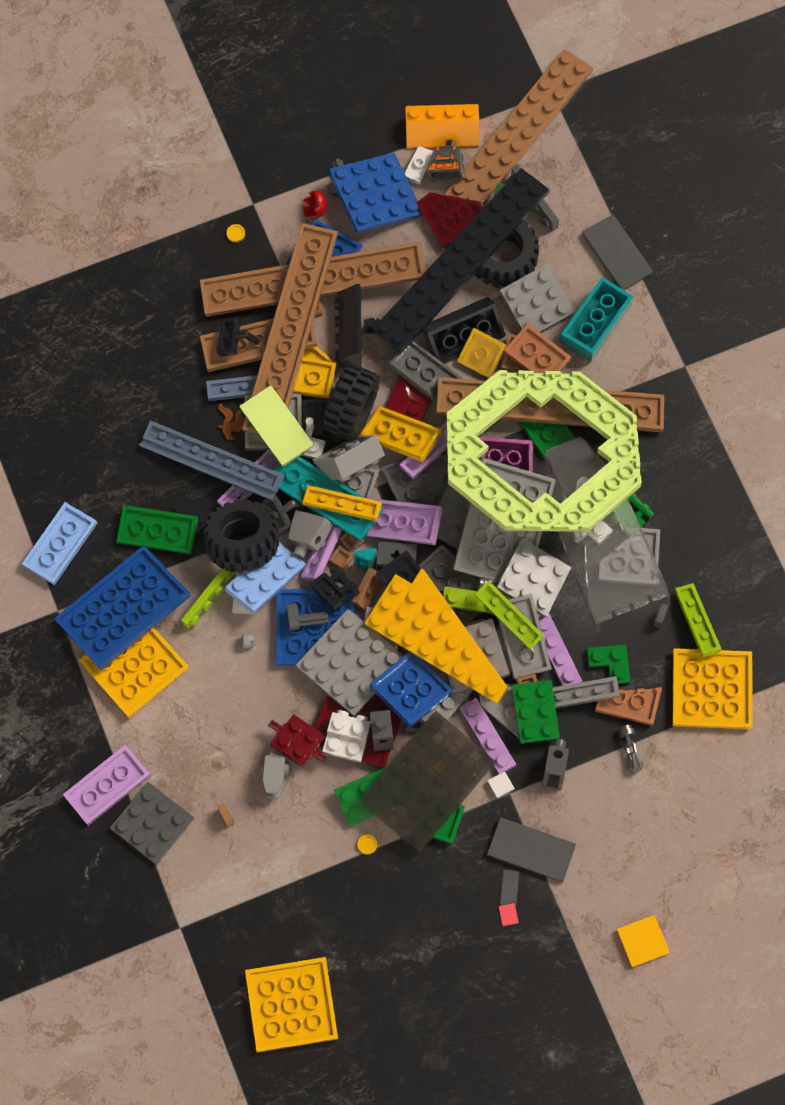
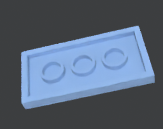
(59, 543)
(259, 586)

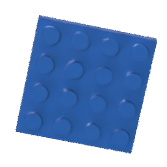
(375, 193)
(294, 644)

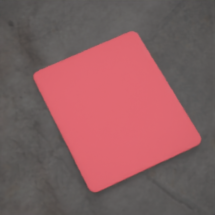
(508, 914)

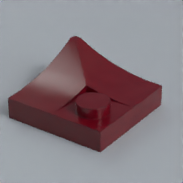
(408, 400)

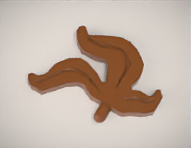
(232, 427)

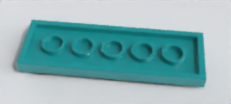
(302, 473)

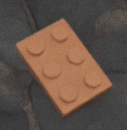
(536, 352)

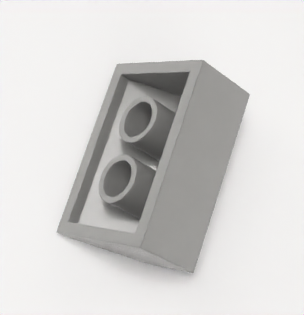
(350, 457)

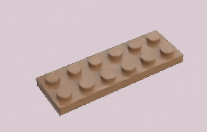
(246, 350)

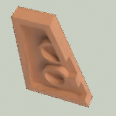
(632, 705)

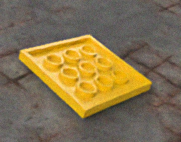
(138, 672)
(712, 689)
(291, 1004)

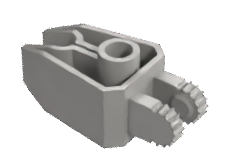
(274, 772)

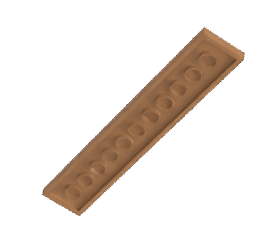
(522, 128)
(265, 286)
(295, 313)
(646, 407)

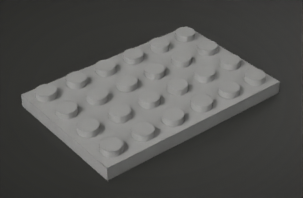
(483, 543)

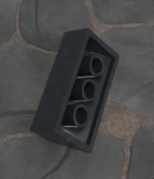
(349, 326)
(450, 333)

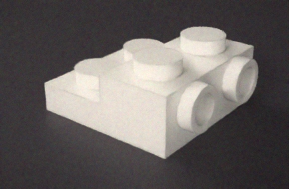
(347, 736)

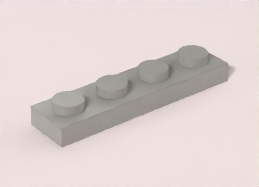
(586, 692)

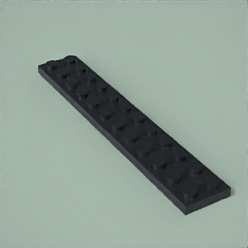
(461, 260)

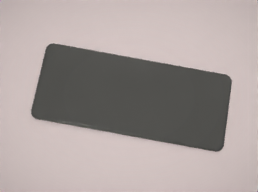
(509, 887)

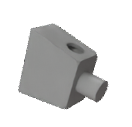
(308, 532)

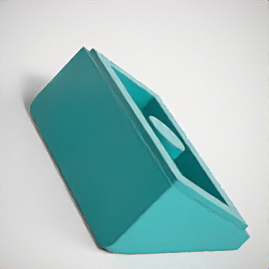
(365, 558)

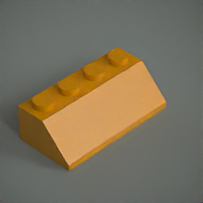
(436, 124)

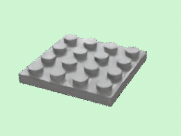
(348, 661)

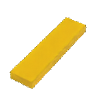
(342, 503)

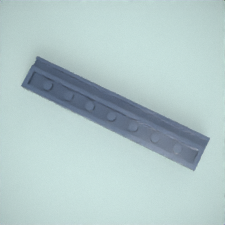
(211, 460)

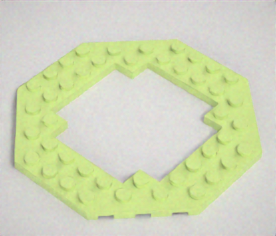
(500, 500)

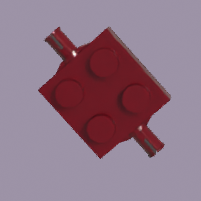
(297, 741)

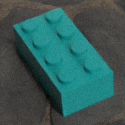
(596, 319)

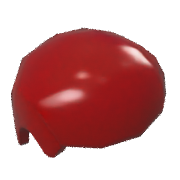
(315, 205)

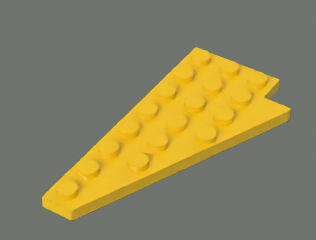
(427, 626)

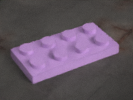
(407, 522)
(106, 785)

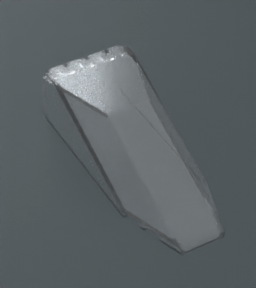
(614, 556)

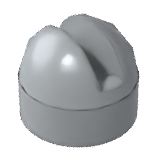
(247, 640)

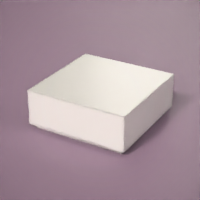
(500, 785)

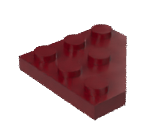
(448, 215)

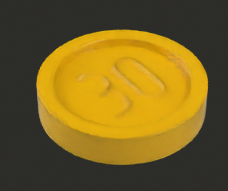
(235, 233)
(367, 844)

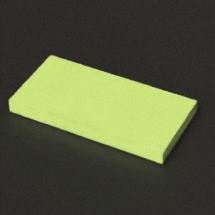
(276, 426)

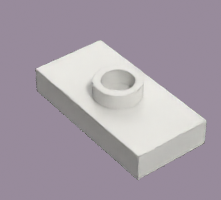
(418, 166)

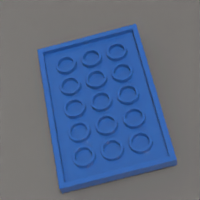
(122, 607)

